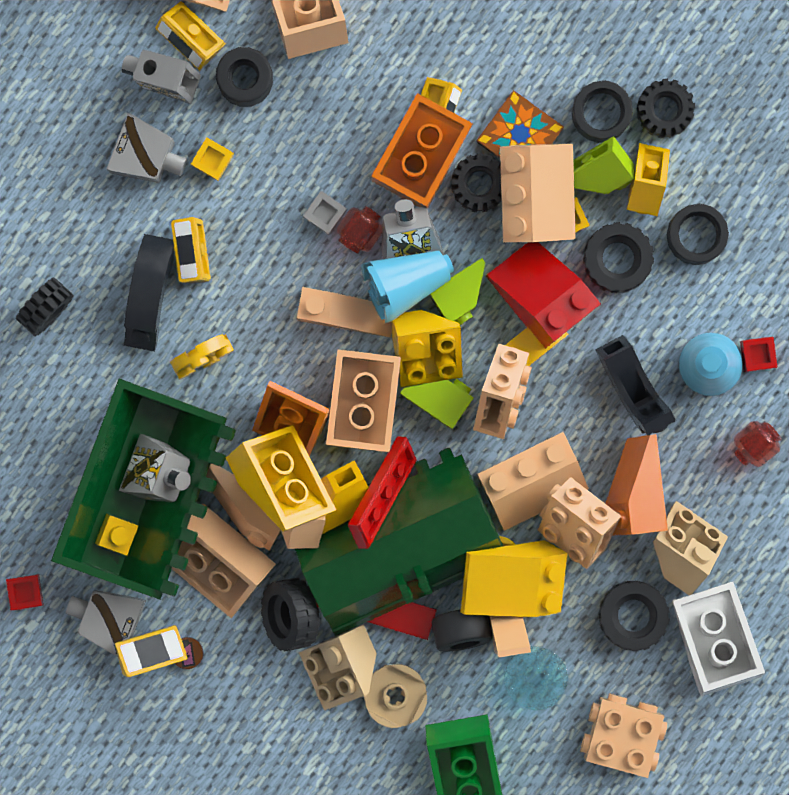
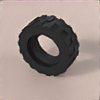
(635, 241)
(657, 615)
(304, 623)

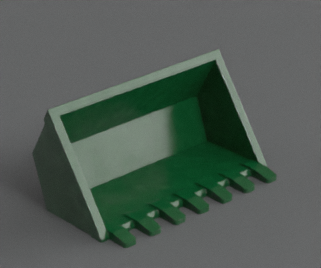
(160, 523)
(413, 552)

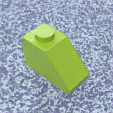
(603, 168)
(460, 294)
(441, 400)

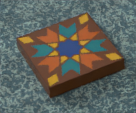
(518, 124)

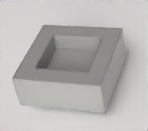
(324, 212)

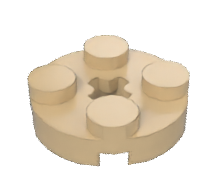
(412, 689)

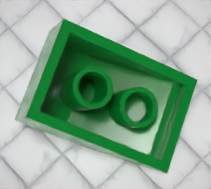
(463, 757)

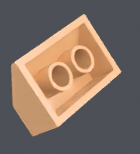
(537, 192)
(363, 401)
(522, 482)
(222, 563)

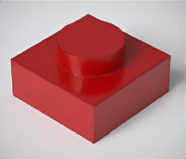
(758, 354)
(24, 592)

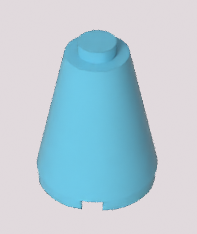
(405, 281)
(710, 364)

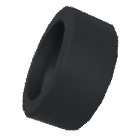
(617, 93)
(720, 227)

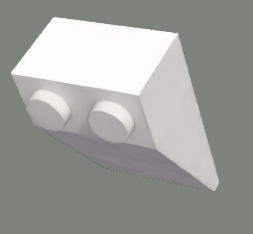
(717, 639)

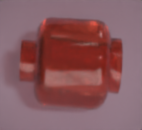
(360, 229)
(757, 443)

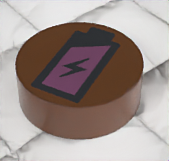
(194, 653)

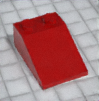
(542, 292)

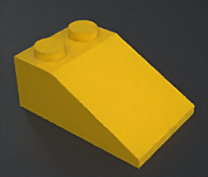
(281, 478)
(514, 580)

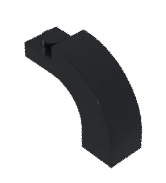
(147, 292)
(634, 387)

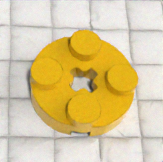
(203, 355)

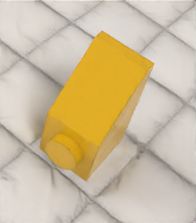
(649, 179)

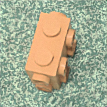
(502, 392)
(577, 522)
(624, 735)

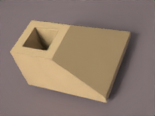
(687, 548)
(341, 667)

